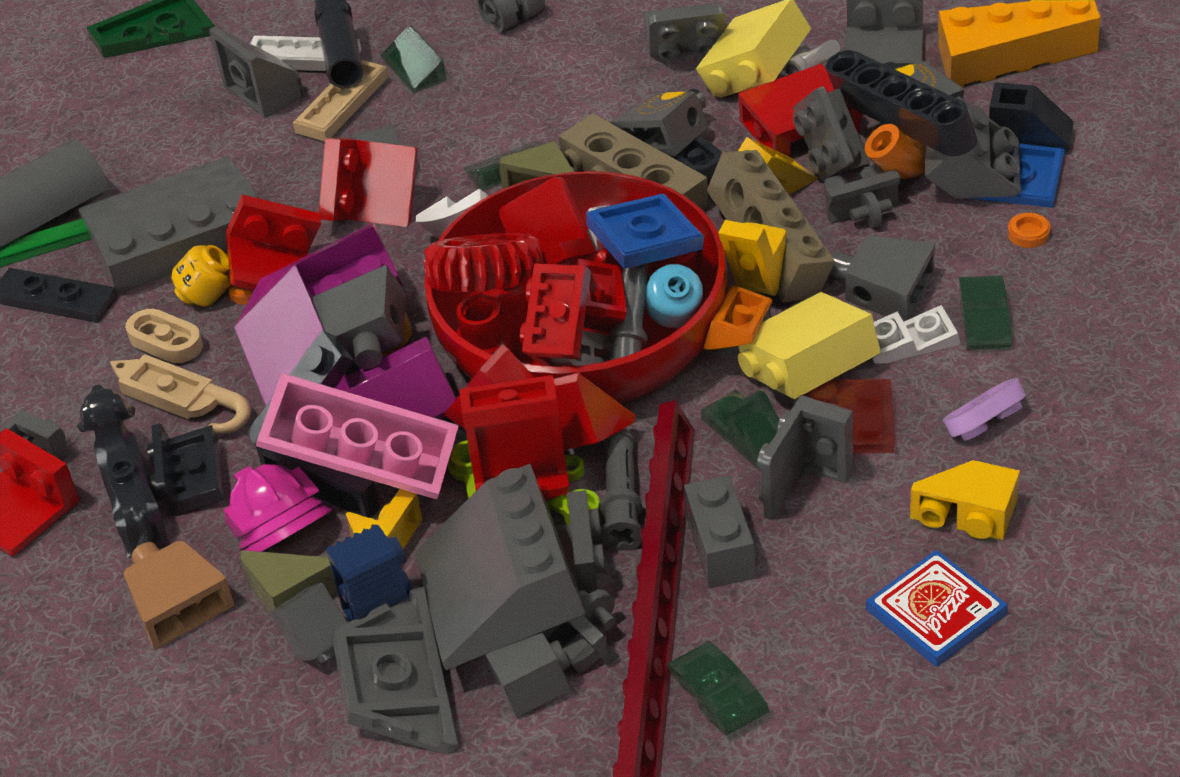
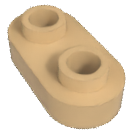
(172, 337)

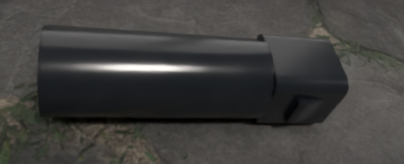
(338, 43)

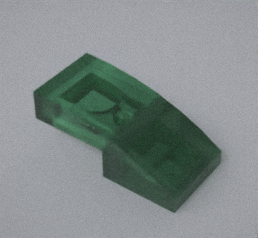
(985, 312)
(719, 686)

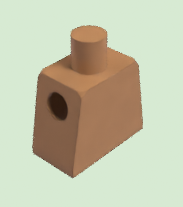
(174, 590)

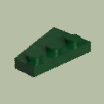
(150, 26)

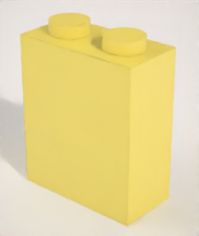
(753, 48)
(809, 345)

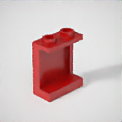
(769, 112)
(516, 427)

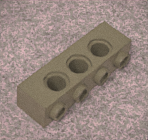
(604, 147)
(752, 194)

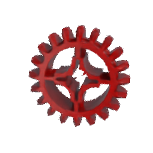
(482, 262)

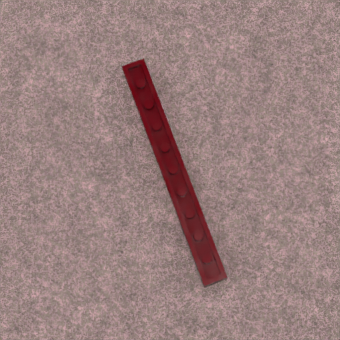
(657, 598)

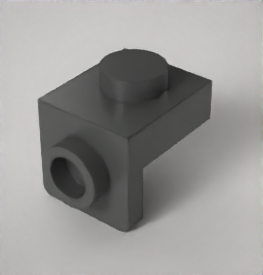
(42, 433)

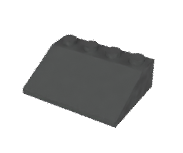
(155, 225)
(497, 570)

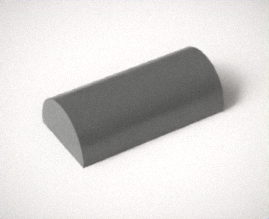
(47, 188)

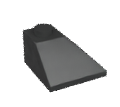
(254, 74)

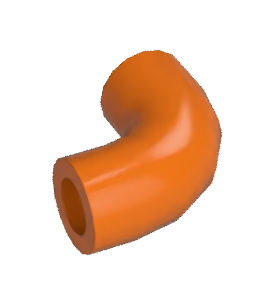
(895, 151)

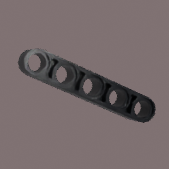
(901, 100)

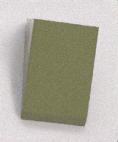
(533, 163)
(282, 576)

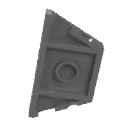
(395, 675)

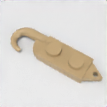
(178, 391)

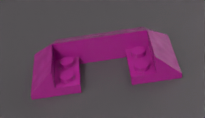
(284, 323)

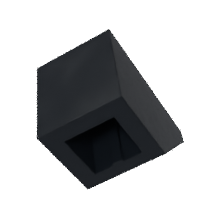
(1030, 116)

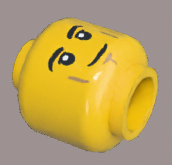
(201, 275)

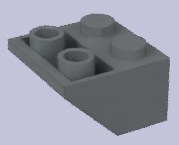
(986, 170)

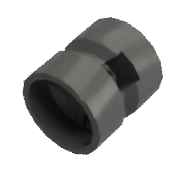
(508, 12)

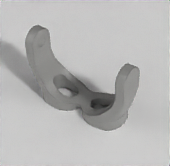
(806, 58)

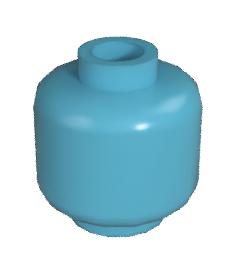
(673, 295)

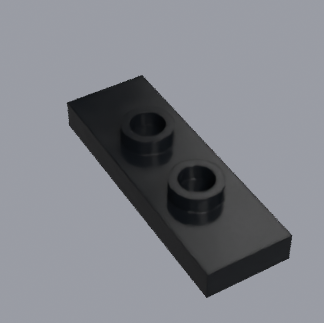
(56, 295)
(334, 486)

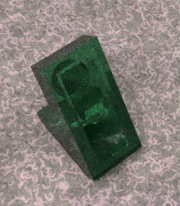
(743, 422)

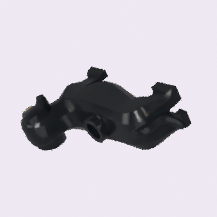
(122, 469)

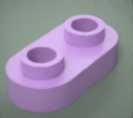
(972, 417)

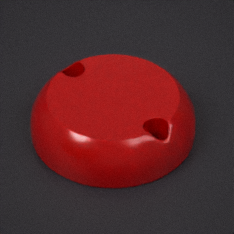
(479, 322)

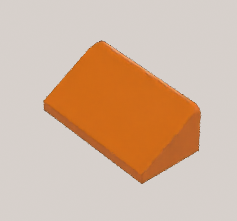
(737, 319)

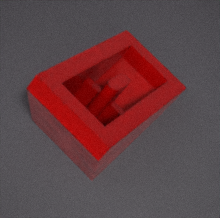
(605, 296)
(587, 412)

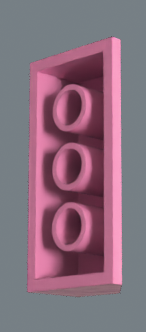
(358, 436)

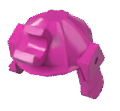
(271, 505)

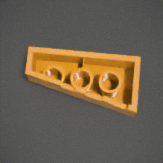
(1014, 37)

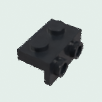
(186, 469)

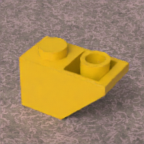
(983, 497)

